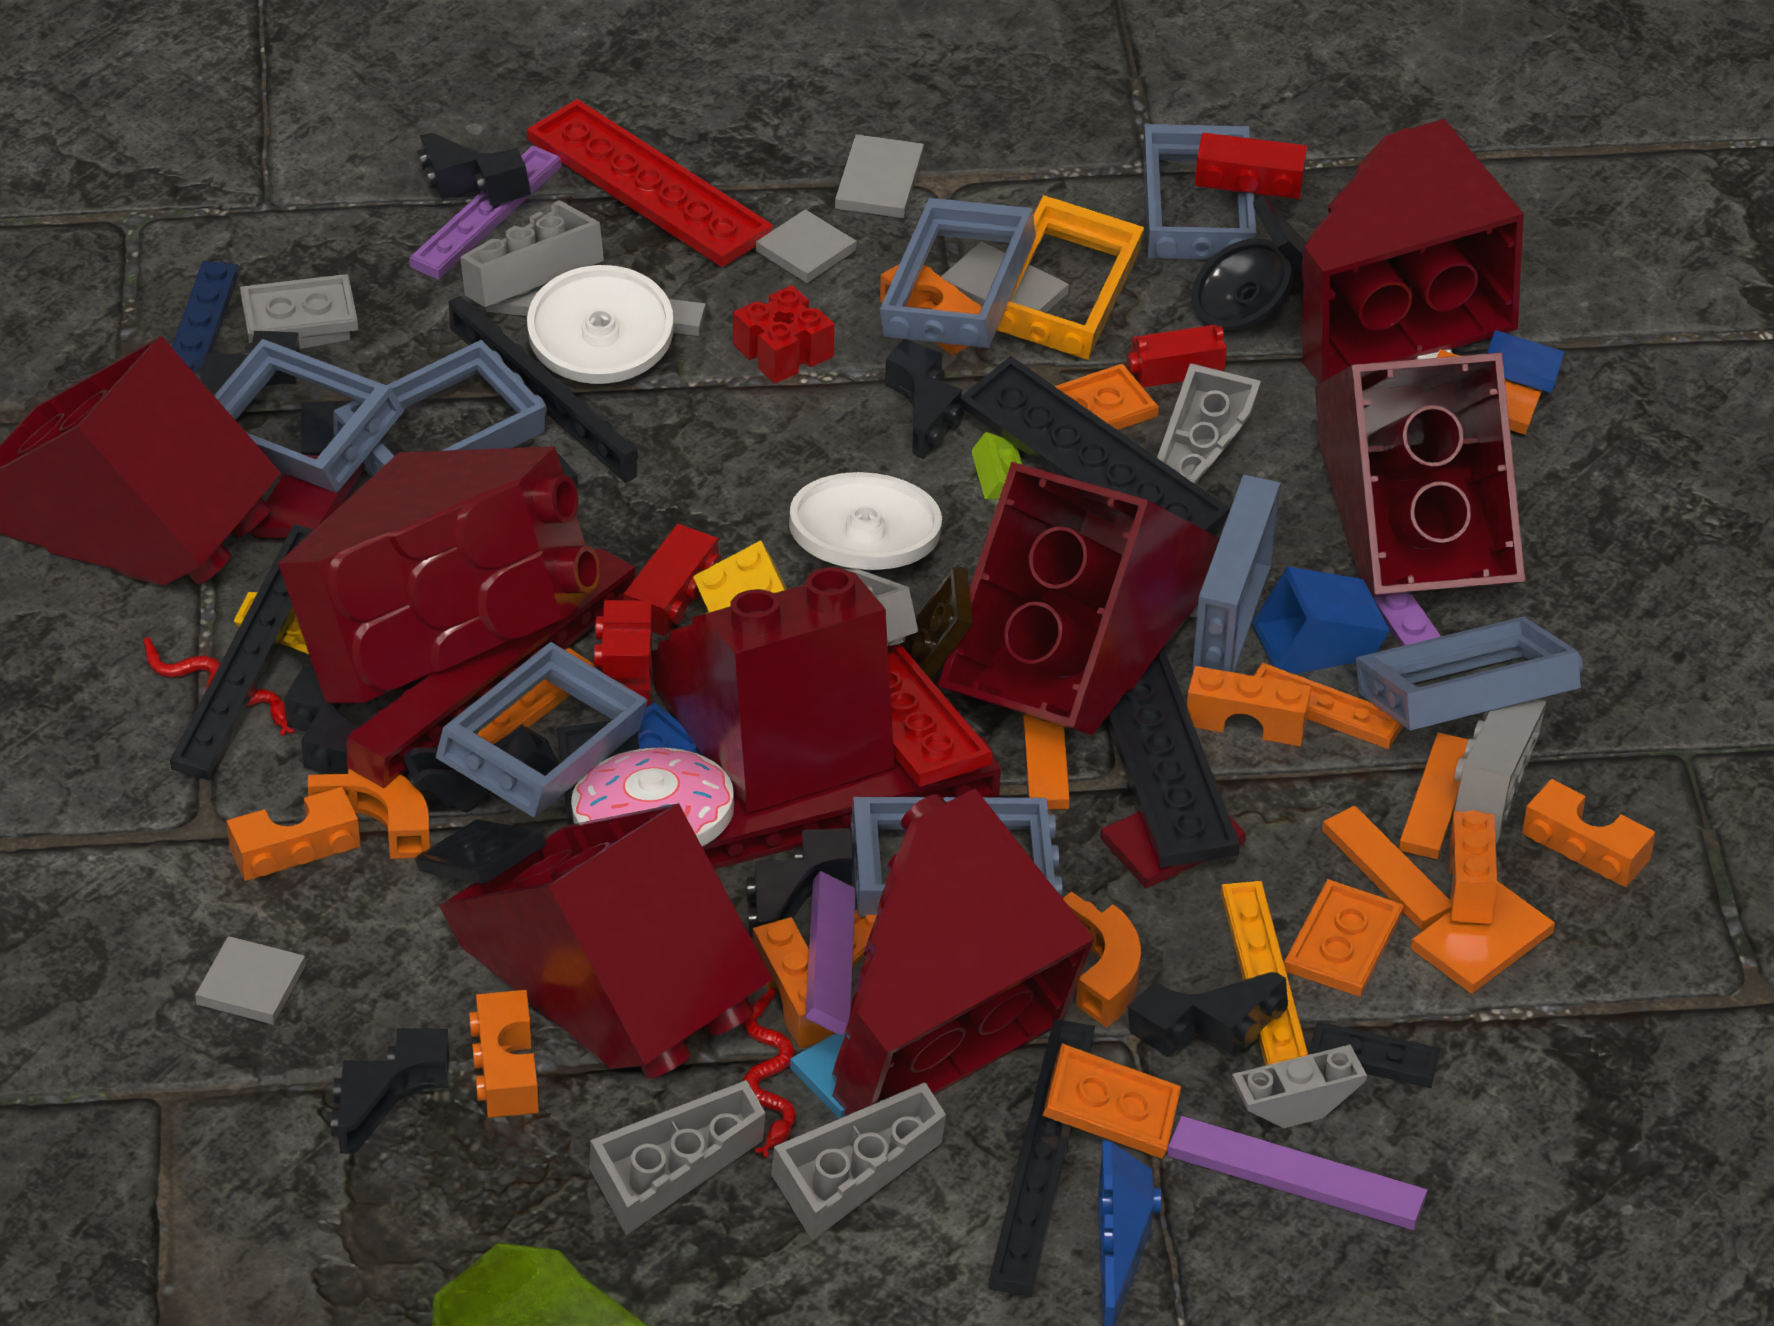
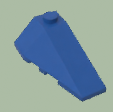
(1125, 1223)

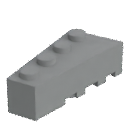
(531, 255)
(1497, 759)
(674, 1152)
(856, 1156)

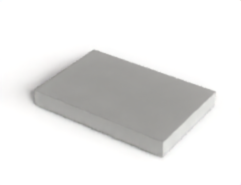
(879, 176)
(977, 271)
(300, 306)

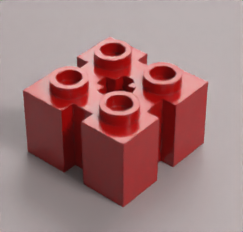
(783, 334)
(626, 644)

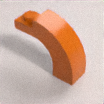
(396, 806)
(1114, 979)

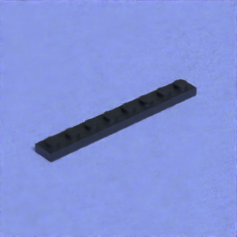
(561, 404)
(239, 671)
(1036, 1176)

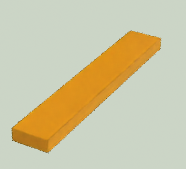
(1260, 954)

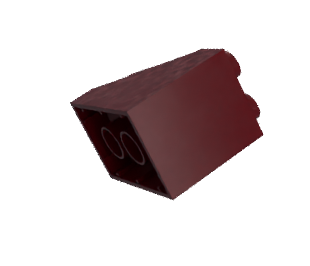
(1411, 256)
(134, 472)
(1424, 472)
(437, 566)
(1074, 598)
(785, 687)
(617, 937)
(960, 959)

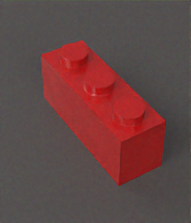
(1250, 165)
(669, 575)

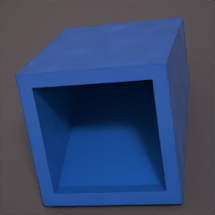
(1318, 621)

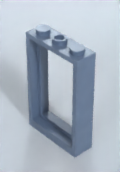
(1182, 144)
(968, 221)
(452, 370)
(353, 441)
(1236, 575)
(1389, 675)
(513, 779)
(887, 812)

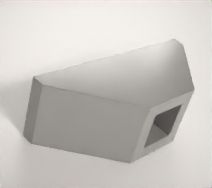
(1300, 1087)

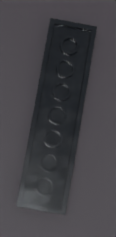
(1081, 444)
(1170, 771)

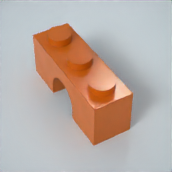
(935, 294)
(1276, 704)
(265, 847)
(1611, 850)
(1473, 867)
(787, 962)
(507, 1078)

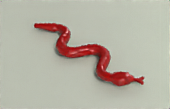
(210, 664)
(780, 1129)

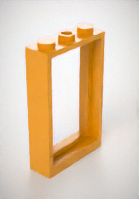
(1090, 230)

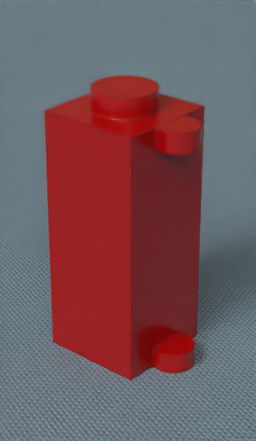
(1167, 355)

